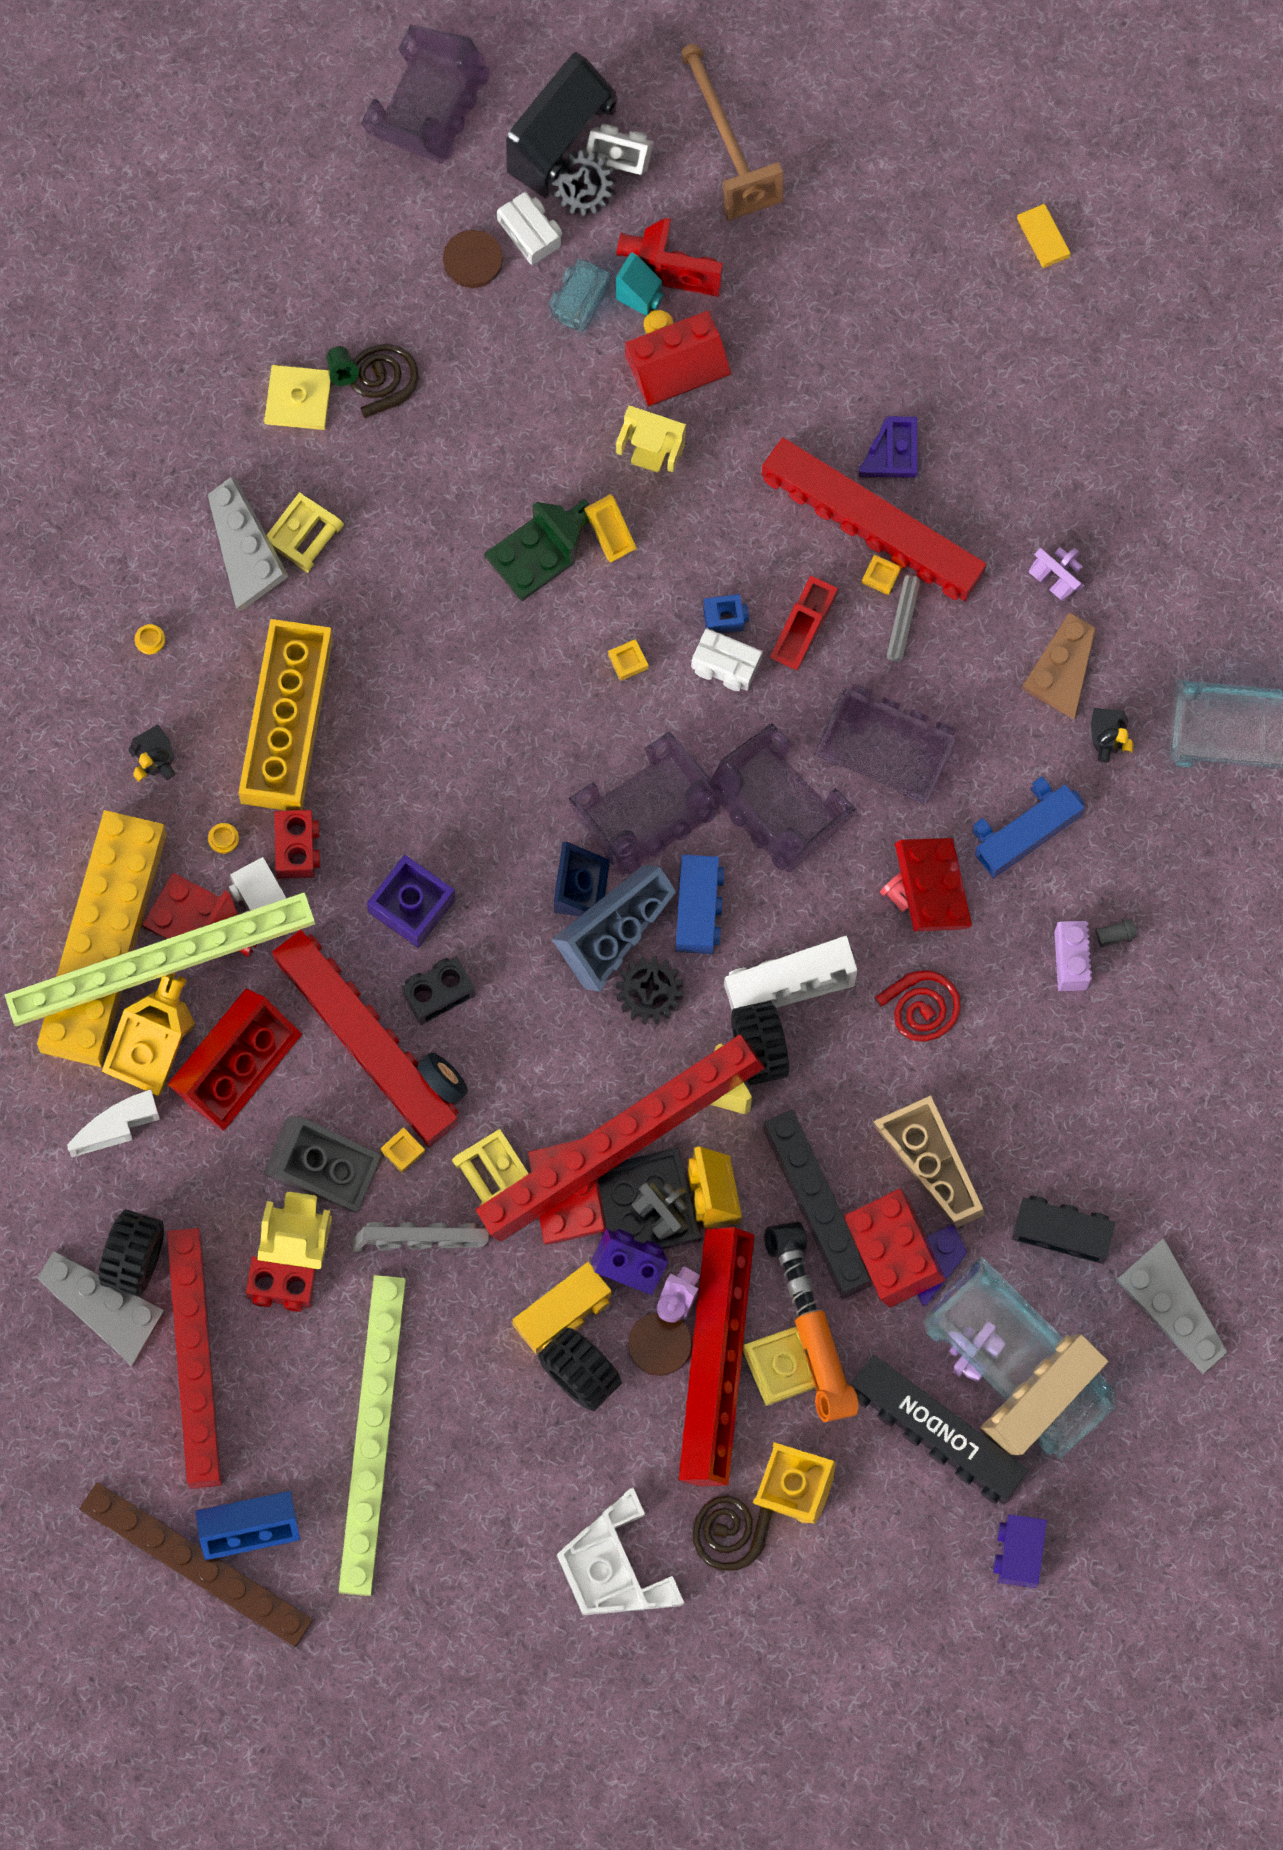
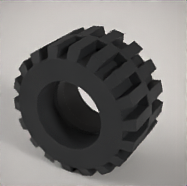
(763, 1030)
(131, 1252)
(579, 1368)

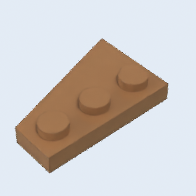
(1062, 667)

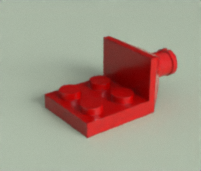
(674, 268)
(187, 907)

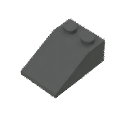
(322, 1163)

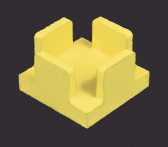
(653, 439)
(295, 1233)

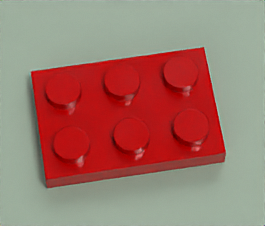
(933, 884)
(577, 1215)

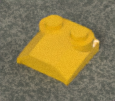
(796, 1483)

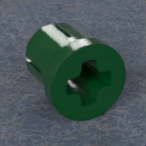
(341, 366)

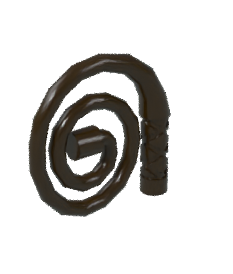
(380, 372)
(723, 1530)

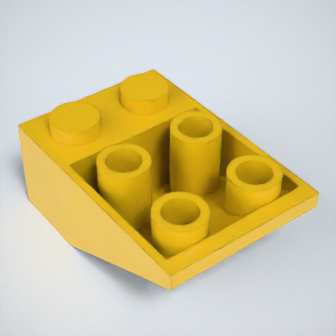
(714, 1187)

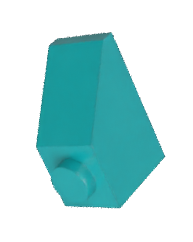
(638, 285)

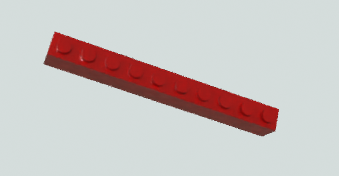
(619, 1138)

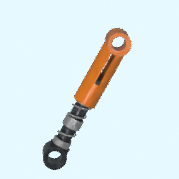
(834, 1396)

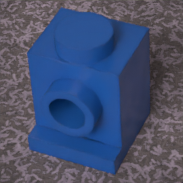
(718, 606)

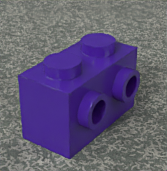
(629, 1260)
(1020, 1551)

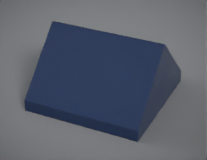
(579, 880)

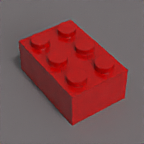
(894, 1248)

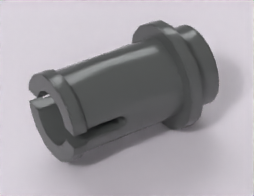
(1116, 932)

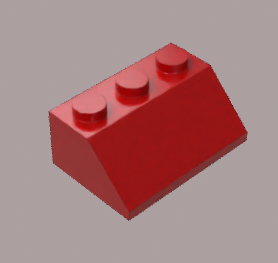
(677, 358)

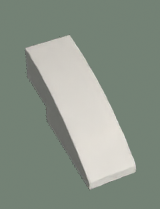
(114, 1124)

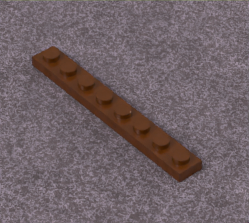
(189, 1562)

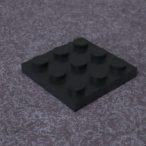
(621, 1188)

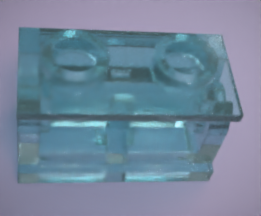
(580, 294)

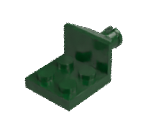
(539, 547)

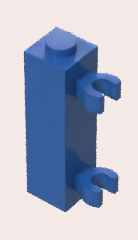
(1029, 830)

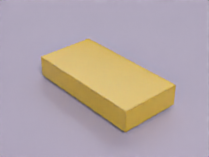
(1043, 236)
(610, 528)

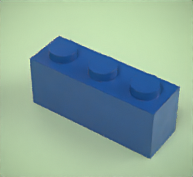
(699, 904)
(247, 1525)

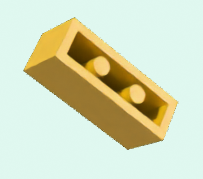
(563, 1307)

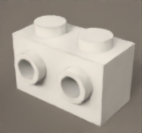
(622, 150)

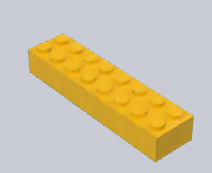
(103, 928)

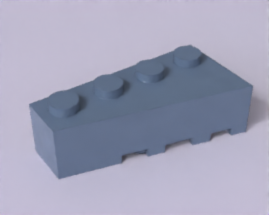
(607, 930)

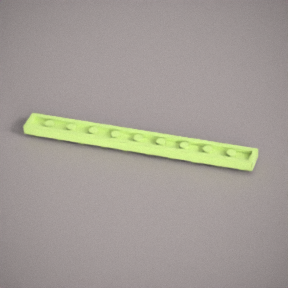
(159, 959)
(372, 1436)

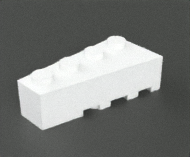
(795, 976)

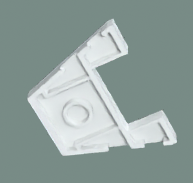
(601, 1571)

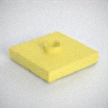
(298, 397)
(779, 1366)

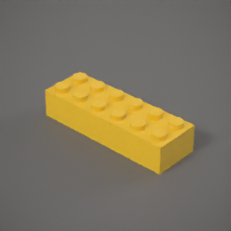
(285, 715)

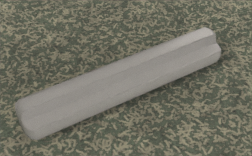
(903, 618)

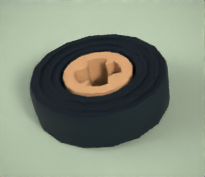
(442, 1078)

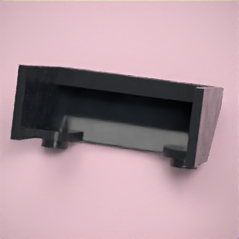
(554, 122)

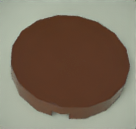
(472, 258)
(659, 1345)

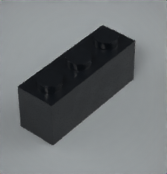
(1063, 1229)

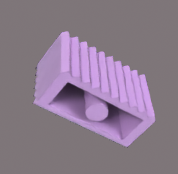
(1072, 956)

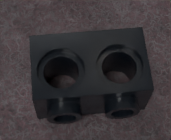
(442, 997)

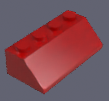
(235, 1058)

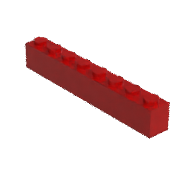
(873, 519)
(364, 1037)
(716, 1357)
(194, 1358)

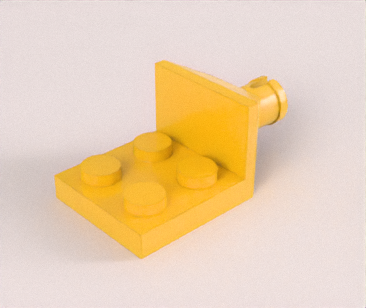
(150, 1037)

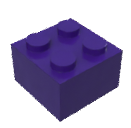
(411, 901)

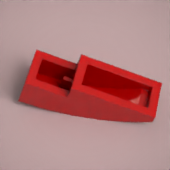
(804, 622)

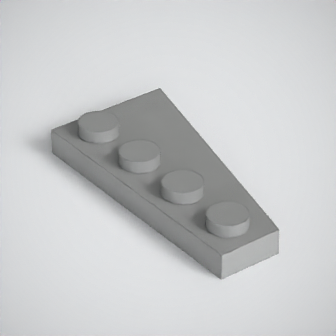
(246, 550)
(419, 1237)
(1170, 1302)
(115, 1316)

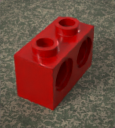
(289, 845)
(283, 1276)

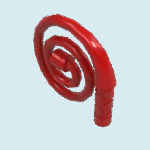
(926, 1010)

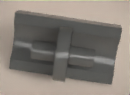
(653, 1198)

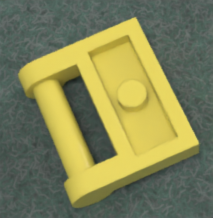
(296, 525)
(499, 1161)

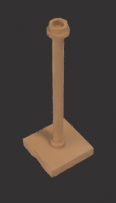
(749, 190)

